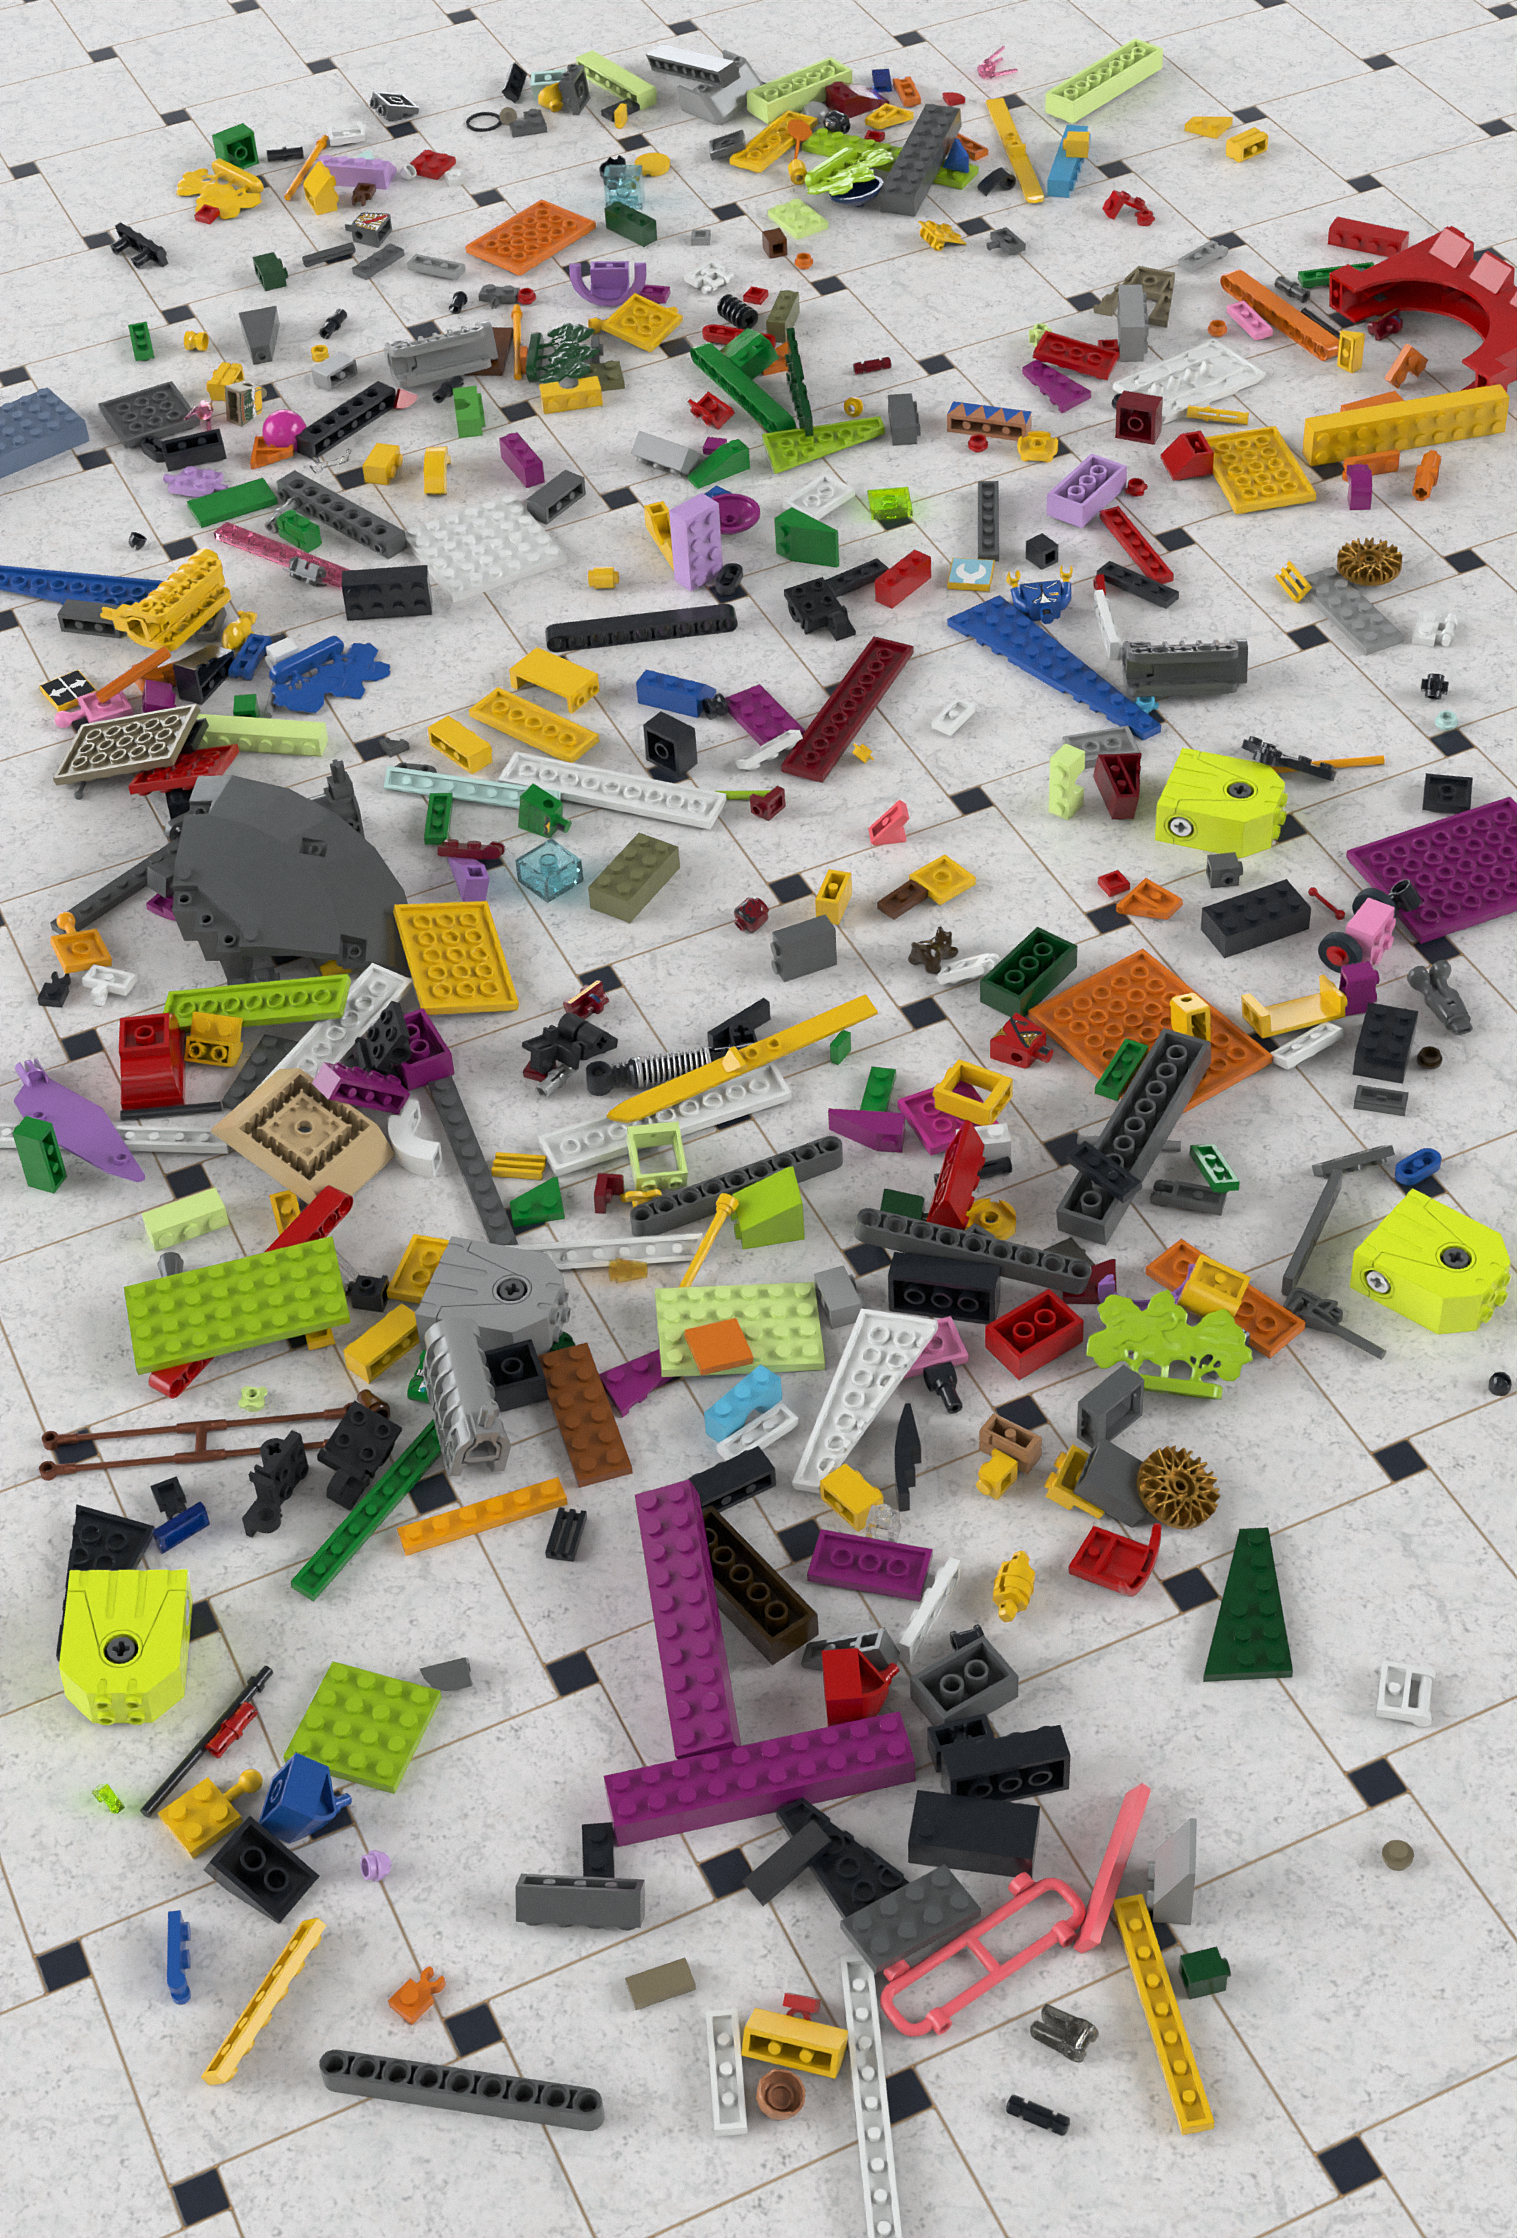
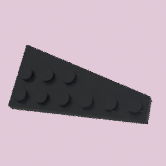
(104, 1543)
(847, 1870)

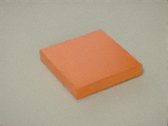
(718, 1346)

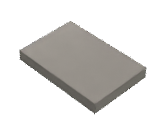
(1106, 741)

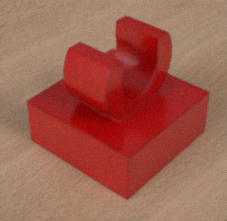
(801, 2004)

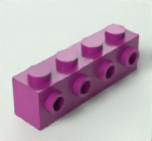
(361, 1087)

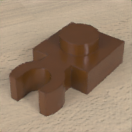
(363, 192)

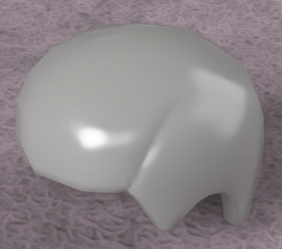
(816, 109)

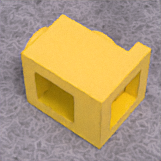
(997, 1474)

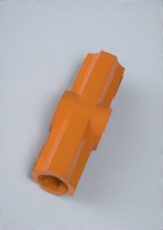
(1426, 475)

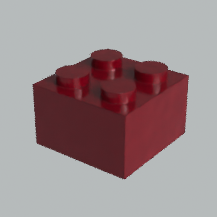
(1138, 417)

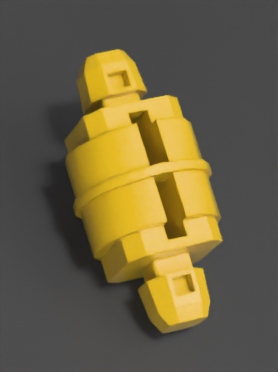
(1013, 1586)

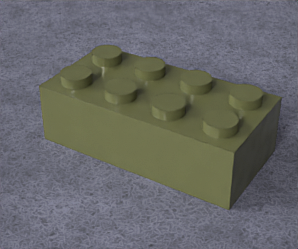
(634, 877)

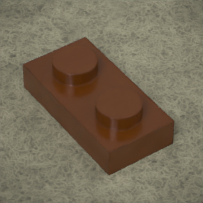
(902, 899)

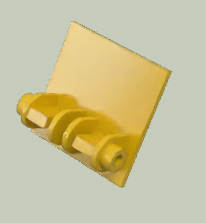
(937, 234)

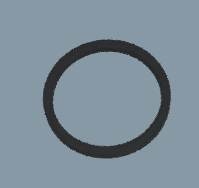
(483, 114)

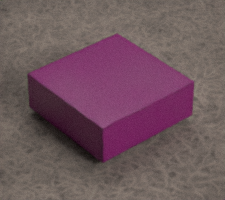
(712, 444)

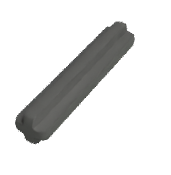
(328, 254)

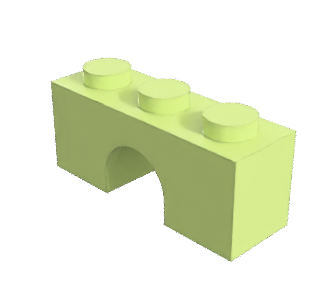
(1064, 794)

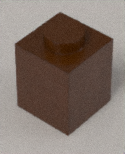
(774, 243)

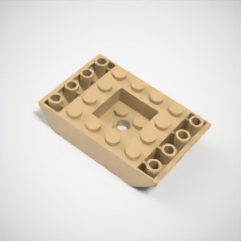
(338, 1151)

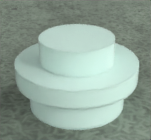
(1446, 720)

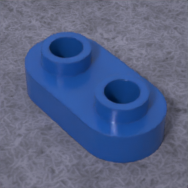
(1414, 1167)

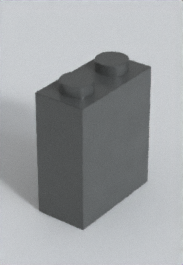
(804, 948)
(1111, 1483)

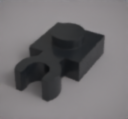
(55, 993)
(169, 1497)

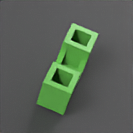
(468, 411)

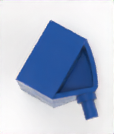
(300, 1800)

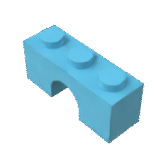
(756, 1391)

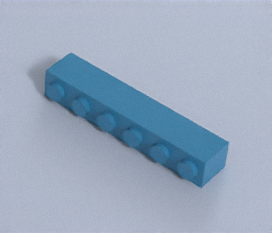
(1065, 169)

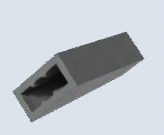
(260, 332)

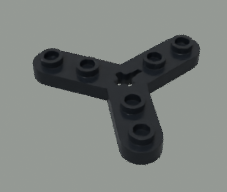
(1269, 755)

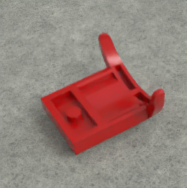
(1116, 1560)

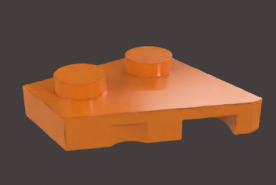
(265, 455)
(1149, 901)

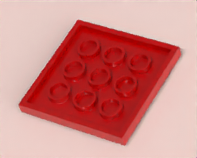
(184, 772)

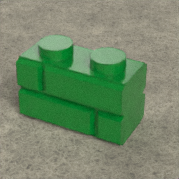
(299, 531)

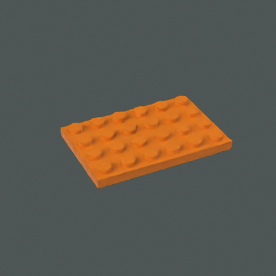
(530, 237)

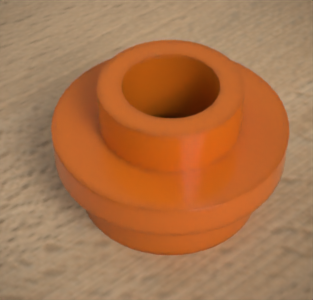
(803, 261)
(1217, 328)

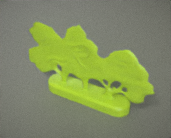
(840, 171)
(1164, 1336)

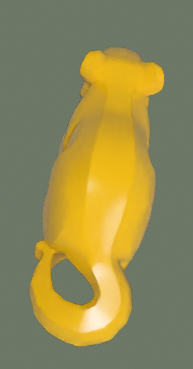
(236, 632)

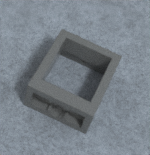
(1110, 1407)

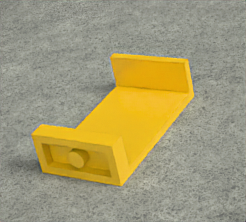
(557, 676)
(1295, 1013)

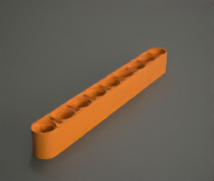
(1281, 314)

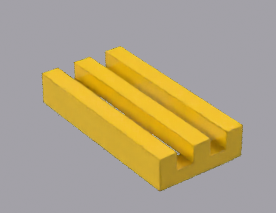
(1286, 574)
(519, 1166)

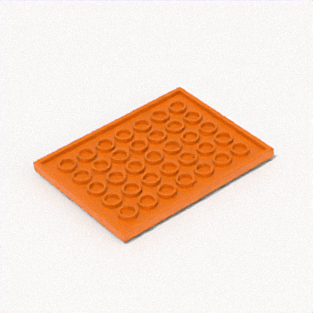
(1134, 1004)

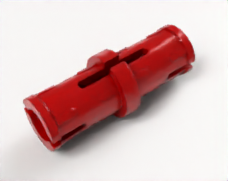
(231, 1729)

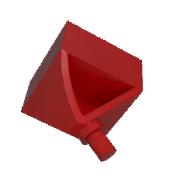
(853, 1685)

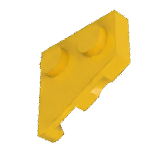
(887, 116)
(1208, 125)

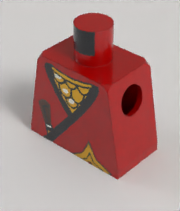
(1020, 1043)

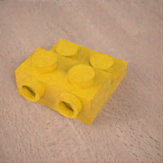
(1063, 1482)

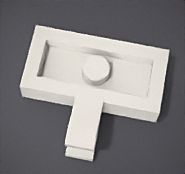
(108, 980)

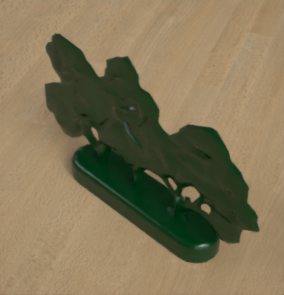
(567, 357)

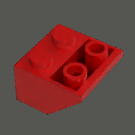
(1188, 456)

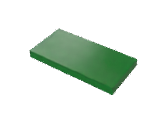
(232, 502)

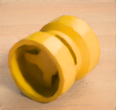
(196, 340)

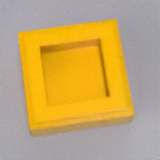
(621, 116)

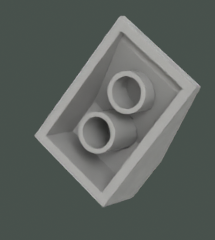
(1174, 1877)

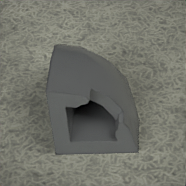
(448, 1675)

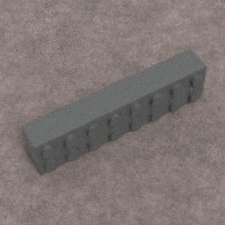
(920, 160)

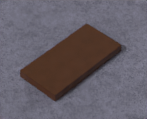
(503, 338)

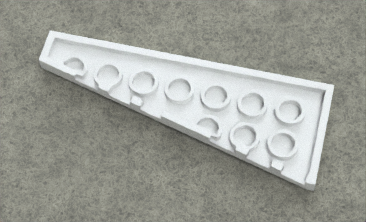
(870, 1370)

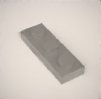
(436, 266)

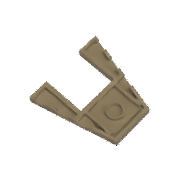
(1156, 284)

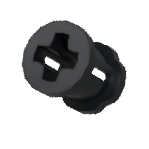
(962, 1639)

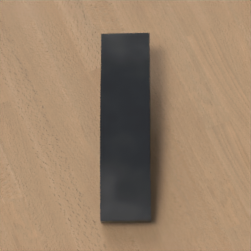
(906, 1455)

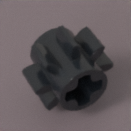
(1434, 686)

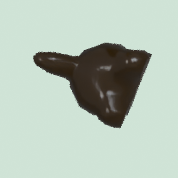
(932, 951)

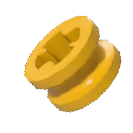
(319, 353)

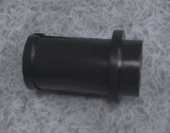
(459, 299)

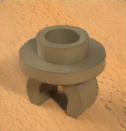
(508, 115)

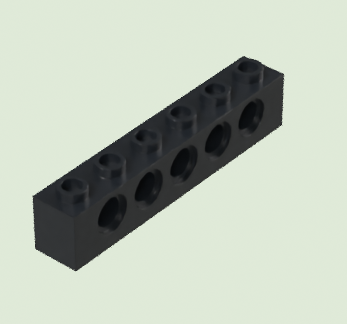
(346, 420)

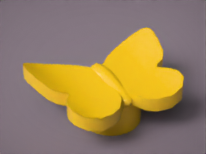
(640, 1197)

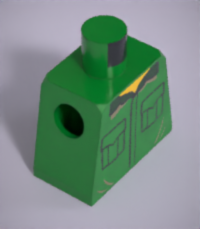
(541, 813)

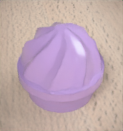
(375, 1865)

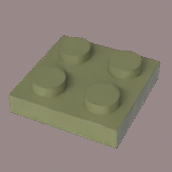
(609, 375)

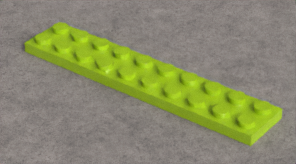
(829, 143)

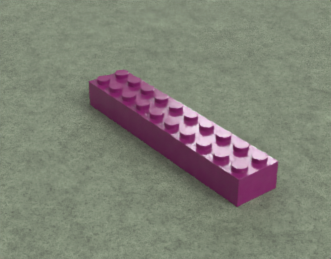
(687, 1621)
(759, 1778)

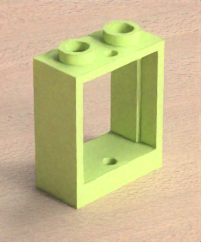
(657, 1135)

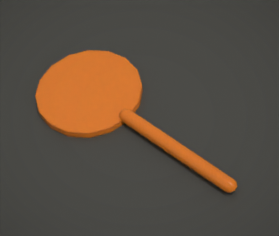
(799, 131)

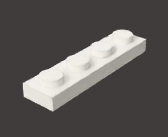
(1106, 623)
(932, 1605)
(726, 2072)

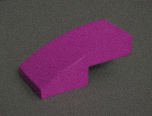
(161, 906)

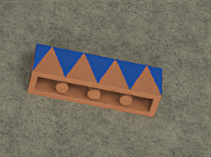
(988, 421)

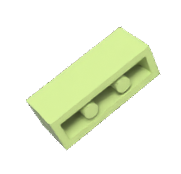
(185, 1219)

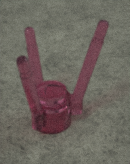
(988, 67)
(203, 410)

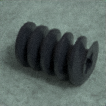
(737, 312)

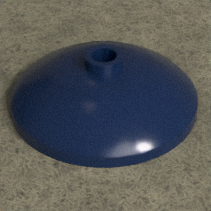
(860, 193)

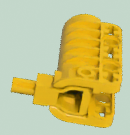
(175, 604)

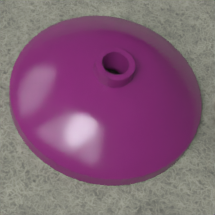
(736, 513)

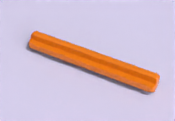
(133, 674)

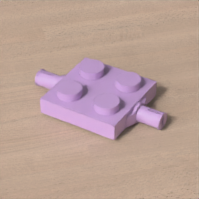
(195, 482)

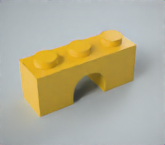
(559, 399)

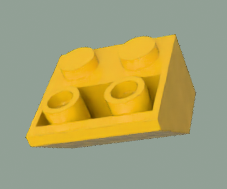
(320, 189)

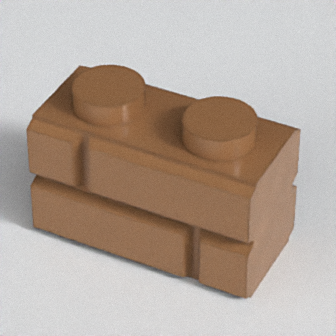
(1011, 1440)

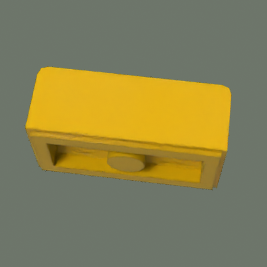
(1350, 350)

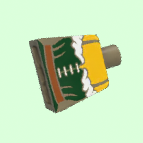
(243, 402)

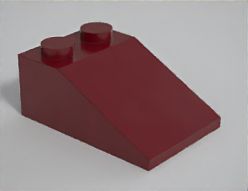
(852, 98)

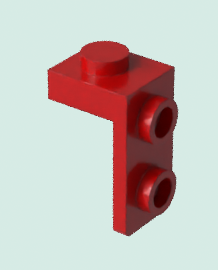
(1118, 199)

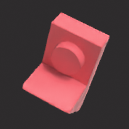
(889, 826)

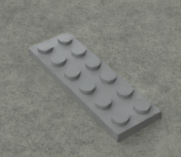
(1351, 611)

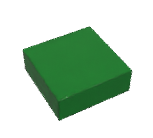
(840, 1047)

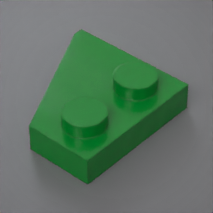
(538, 1204)

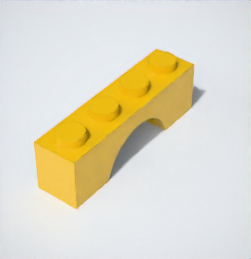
(658, 525)

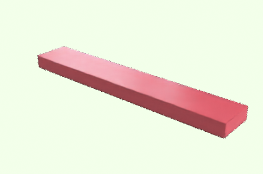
(1112, 1868)

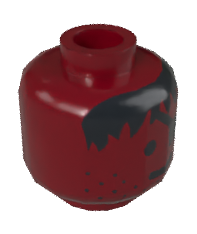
(751, 914)

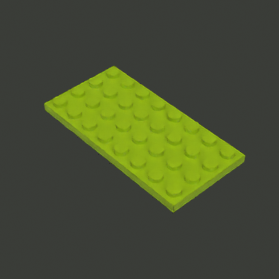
(236, 1305)

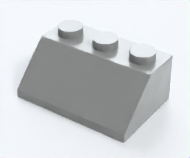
(665, 454)

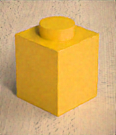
(1076, 144)

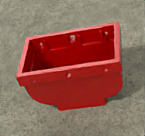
(152, 1061)

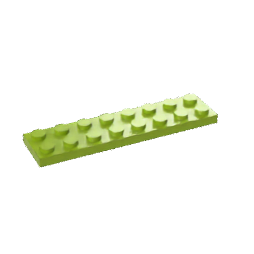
(265, 1001)

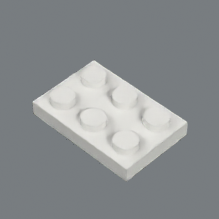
(820, 496)

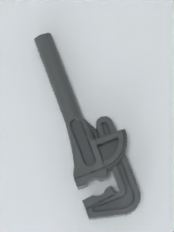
(1325, 1317)

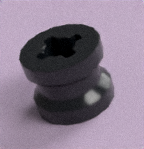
(715, 706)

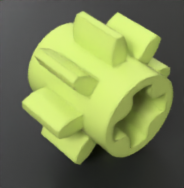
(1037, 332)

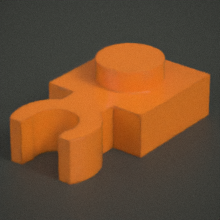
(415, 1997)

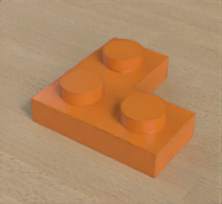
(1407, 361)

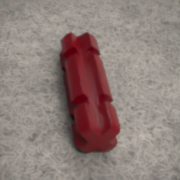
(872, 365)

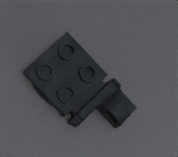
(818, 607)
(568, 1043)
(384, 1044)
(356, 1452)
(274, 1483)

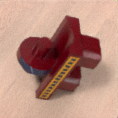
(1386, 325)
(588, 1001)

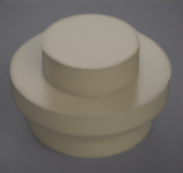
(1397, 1855)

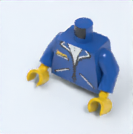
(1041, 599)

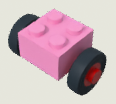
(1365, 935)

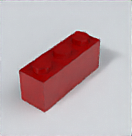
(903, 579)

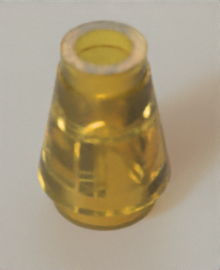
(626, 1270)

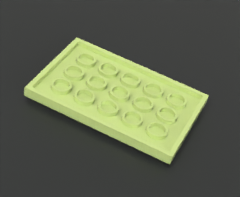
(775, 1319)

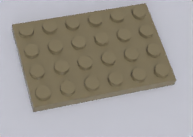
(127, 744)

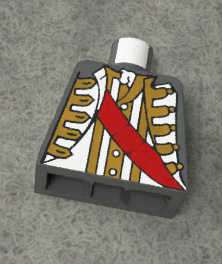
(370, 228)

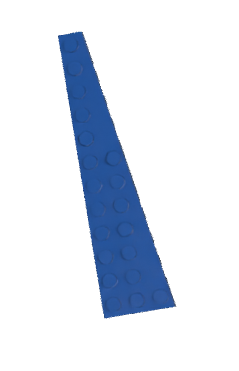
(64, 585)
(1039, 654)

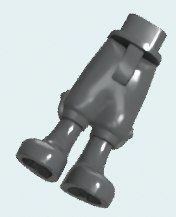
(1445, 1004)

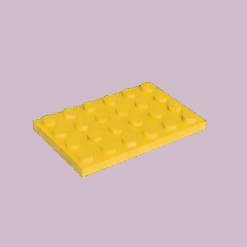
(1258, 470)
(455, 957)

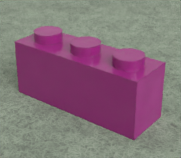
(521, 460)

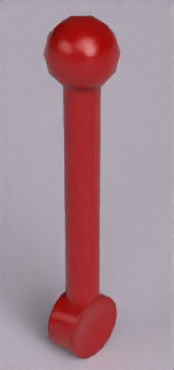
(1339, 914)

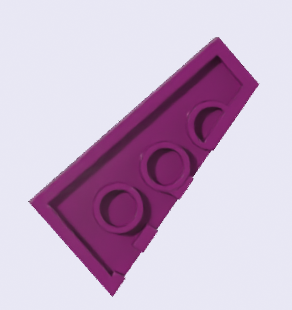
(1058, 387)

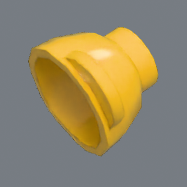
(551, 98)

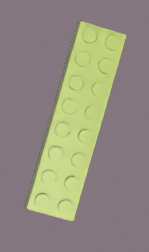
(1103, 80)

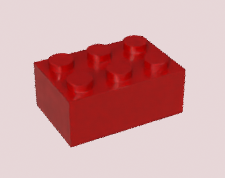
(1034, 1334)

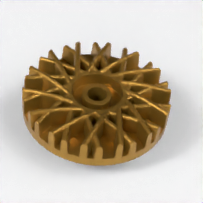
(1369, 563)
(1177, 1488)

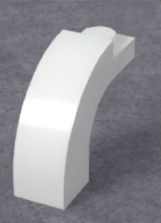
(411, 1152)

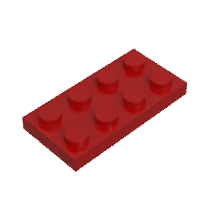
(1076, 355)

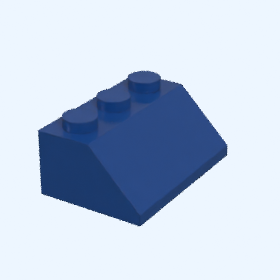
(672, 693)

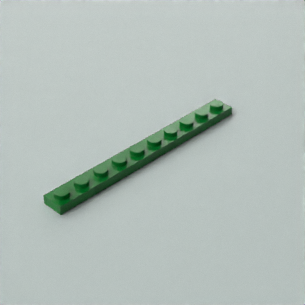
(368, 1514)

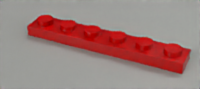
(1136, 545)

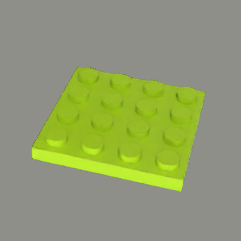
(364, 1726)

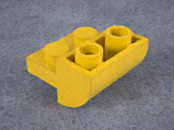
(214, 1039)
(1213, 1288)

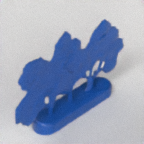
(337, 678)

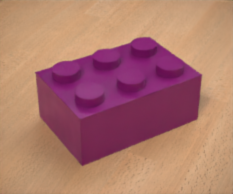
(429, 1055)

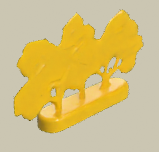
(225, 195)

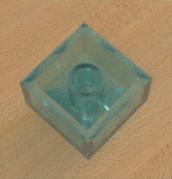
(624, 185)
(549, 870)

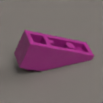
(870, 1128)

